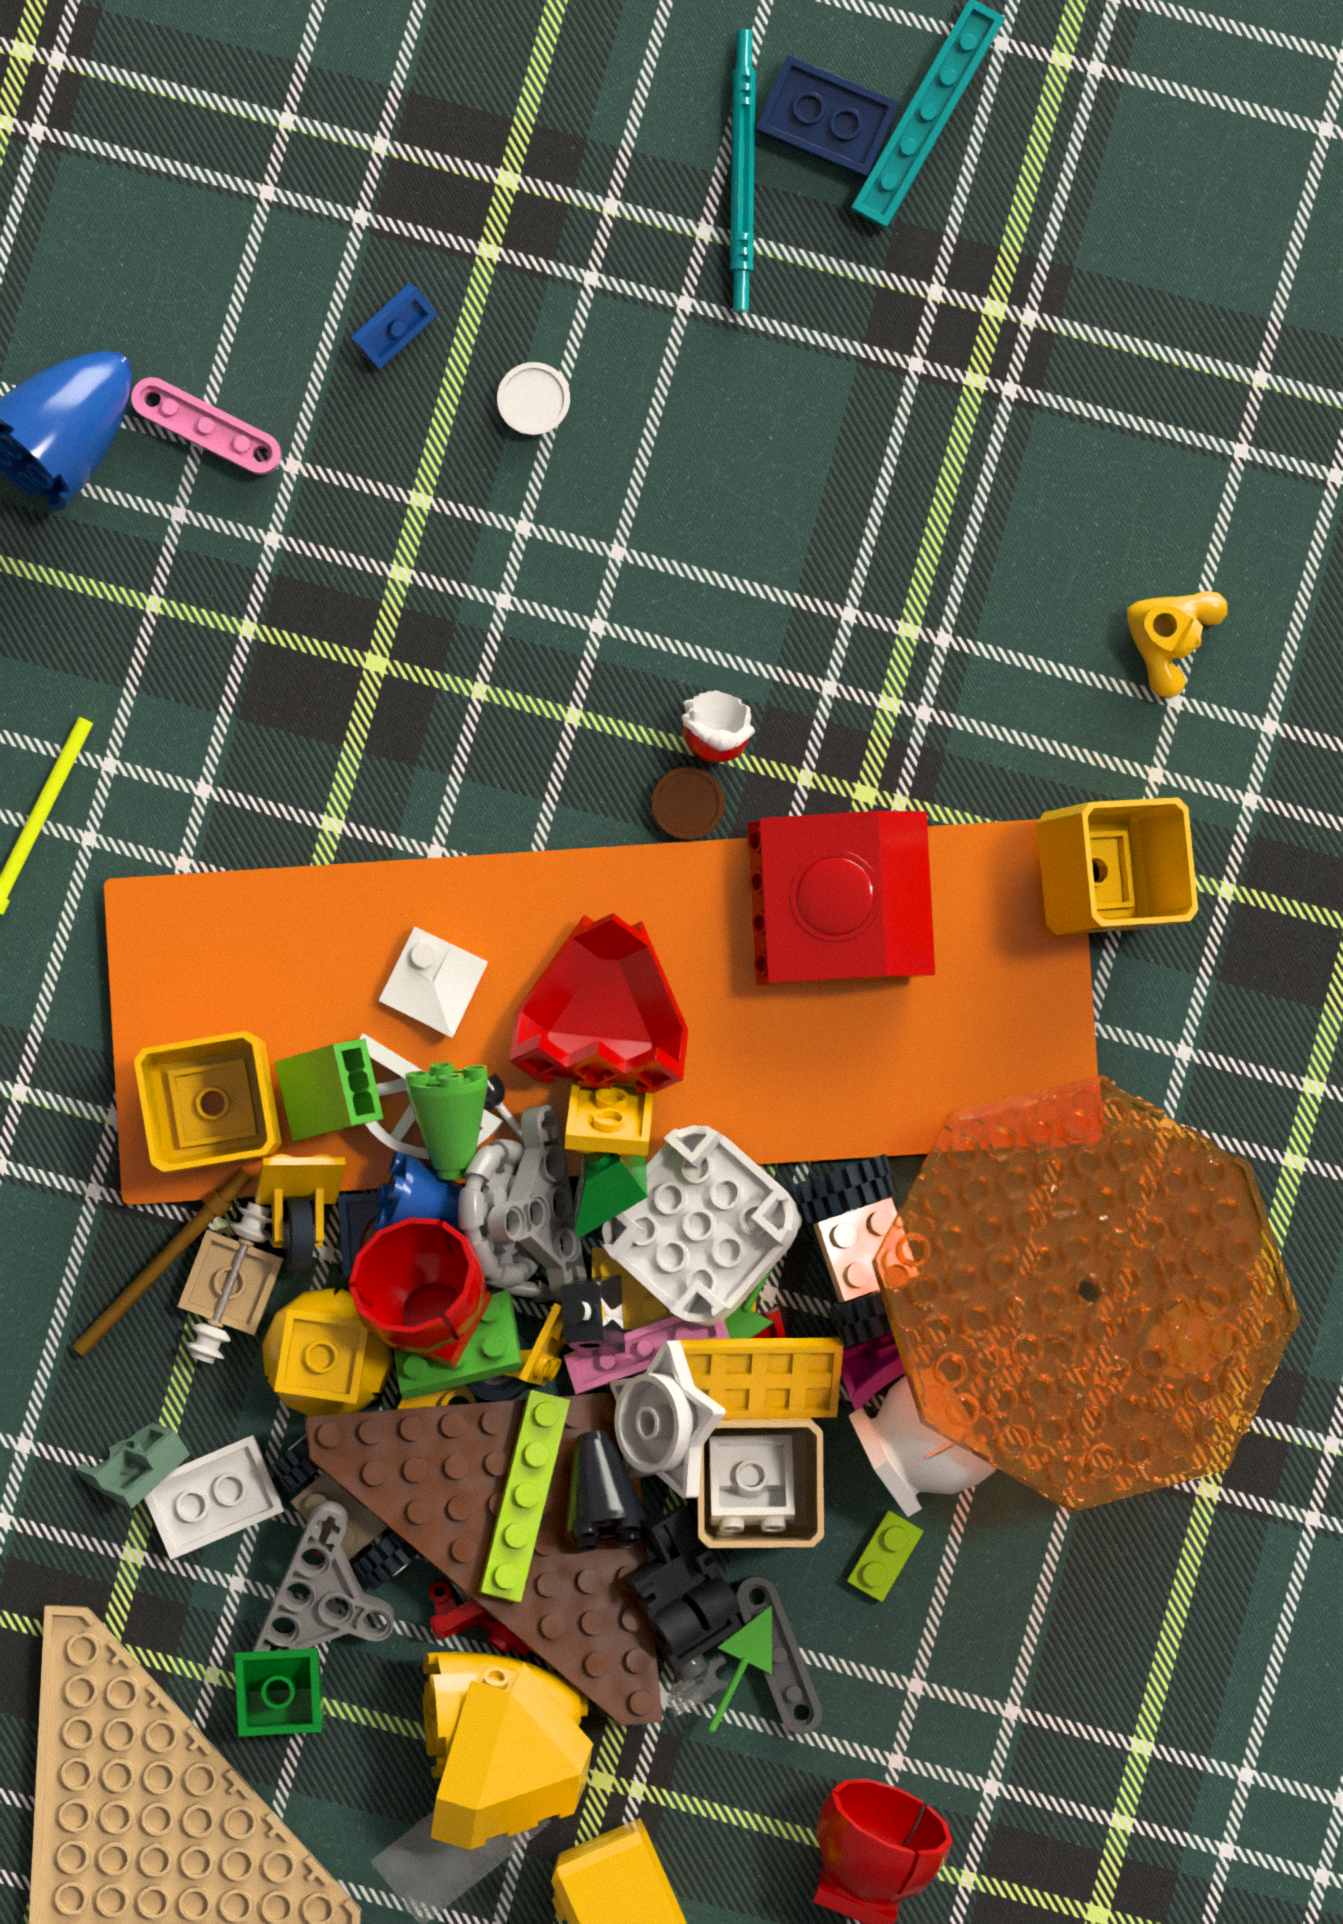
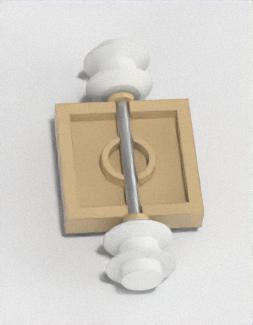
(230, 1282)

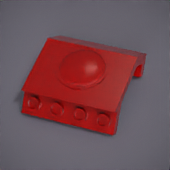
(841, 896)

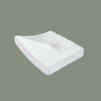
(433, 981)

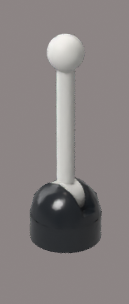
(495, 1097)

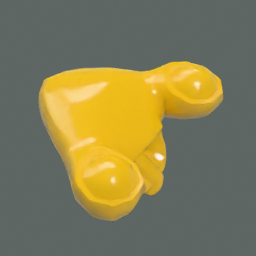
(1172, 630)

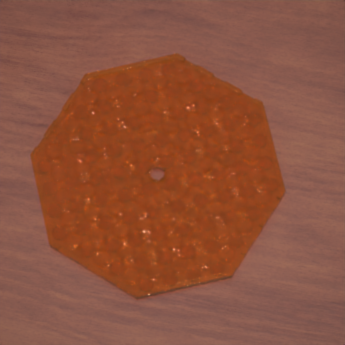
(1067, 1388)

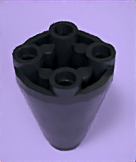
(601, 1496)

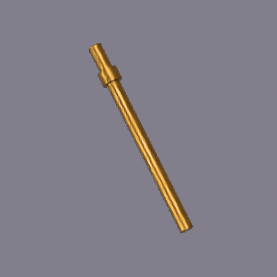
(216, 1204)

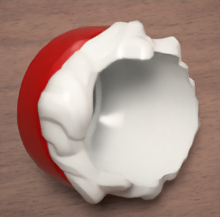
(716, 726)

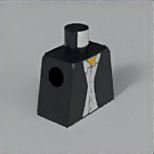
(593, 1315)

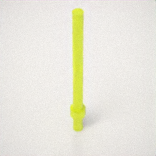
(42, 809)

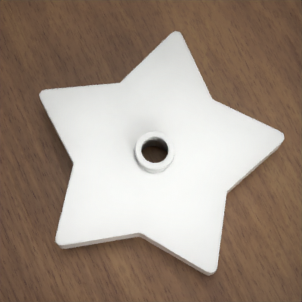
(664, 1421)

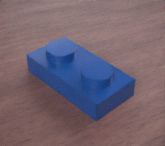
(394, 325)

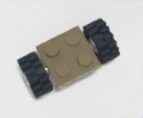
(363, 1527)

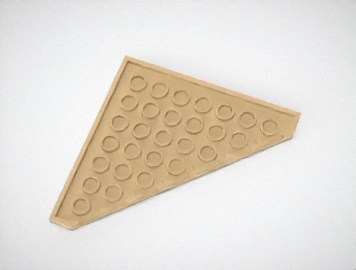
(145, 1811)

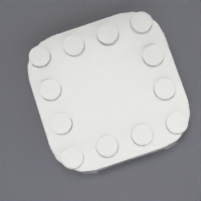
(705, 1228)

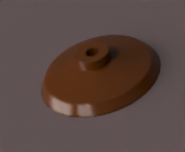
(688, 802)

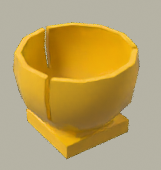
(323, 1355)

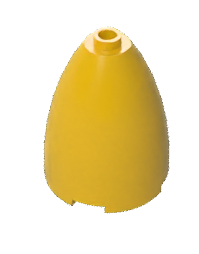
(448, 1688)

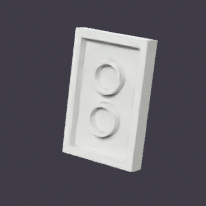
(214, 1497)

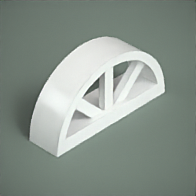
(401, 1066)

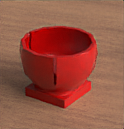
(420, 1288)
(866, 1852)

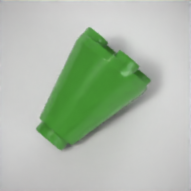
(449, 1113)

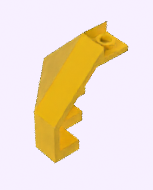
(509, 1760)

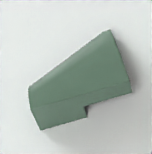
(136, 1464)

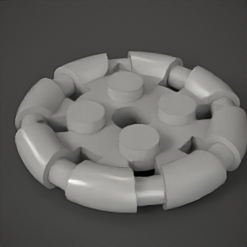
(494, 1171)

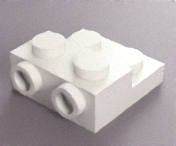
(751, 1482)

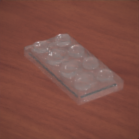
(435, 1873)

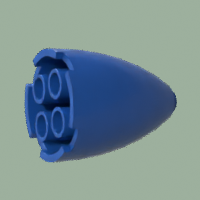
(63, 424)

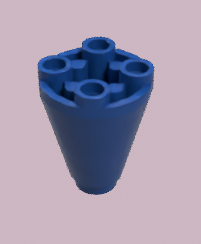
(416, 1193)

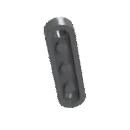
(789, 1676)

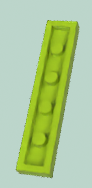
(524, 1496)

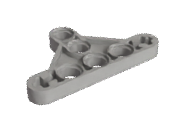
(537, 1188)
(325, 1581)

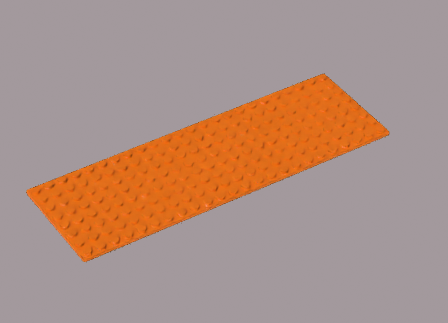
(768, 1066)

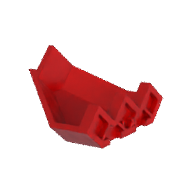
(602, 1013)

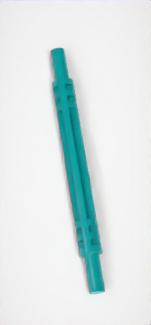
(742, 171)

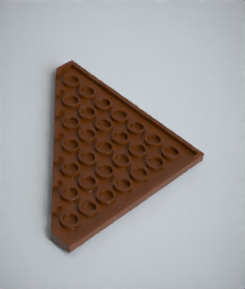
(439, 1488)

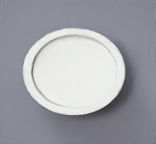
(533, 398)

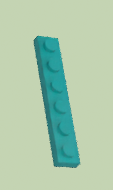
(928, 113)

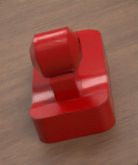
(450, 1617)

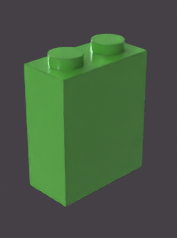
(329, 1090)

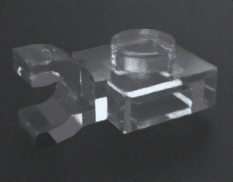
(692, 1692)

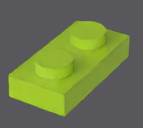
(885, 1555)

